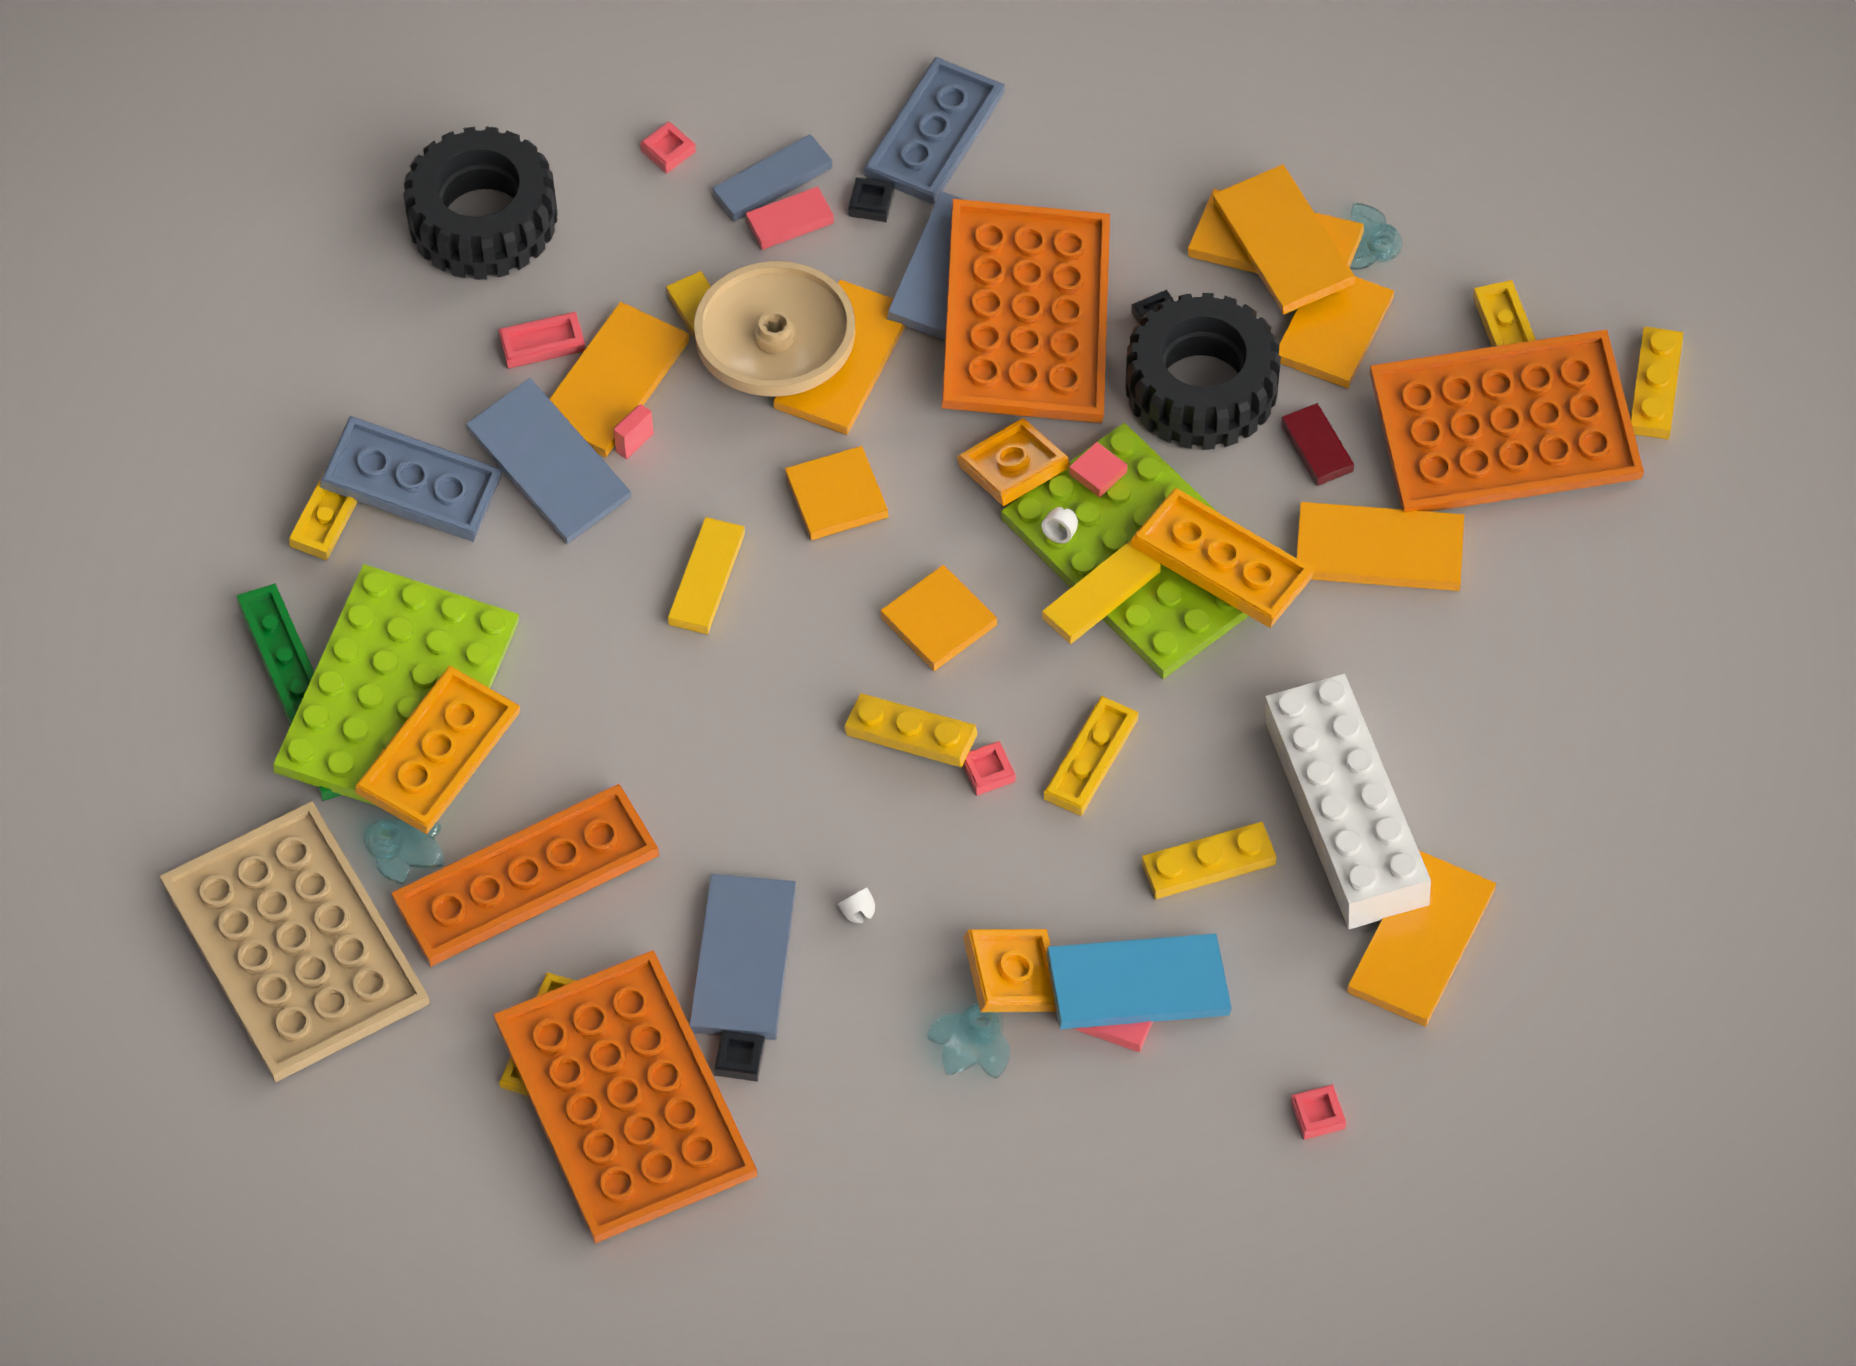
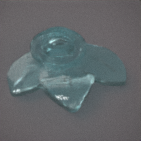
(1375, 232)
(403, 849)
(971, 1044)

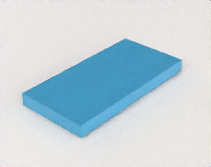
(1138, 981)

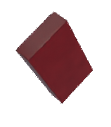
(1317, 444)

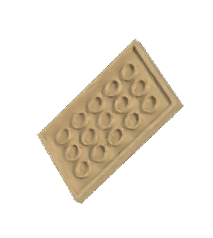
(294, 941)

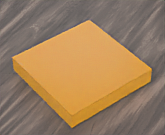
(1013, 461)
(836, 493)
(938, 617)
(1010, 969)

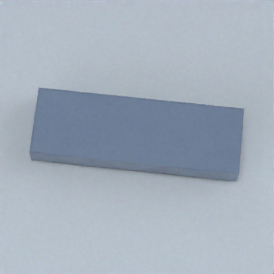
(772, 177)

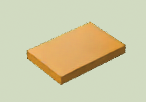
(1335, 332)

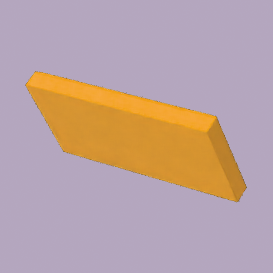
(1283, 239)
(1218, 245)
(617, 373)
(841, 397)
(1381, 545)
(1222, 557)
(437, 749)
(1420, 948)

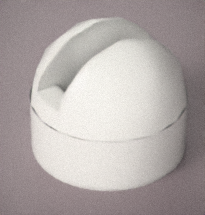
(1054, 523)
(858, 902)

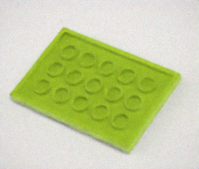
(1167, 616)
(378, 669)

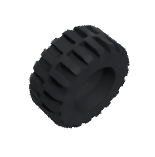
(473, 163)
(1207, 329)

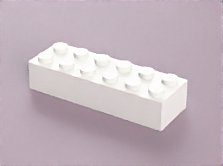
(1347, 801)

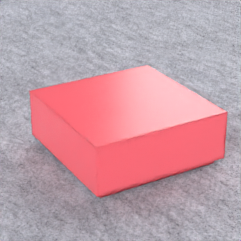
(667, 147)
(633, 431)
(1098, 469)
(988, 768)
(1318, 1112)

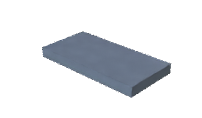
(934, 130)
(923, 290)
(548, 460)
(411, 478)
(743, 956)

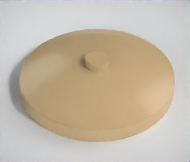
(774, 328)

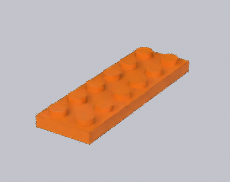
(525, 874)

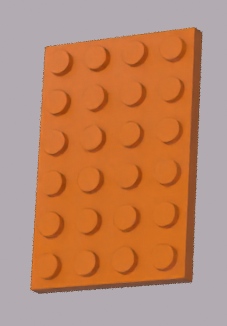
(1026, 311)
(1506, 422)
(625, 1096)

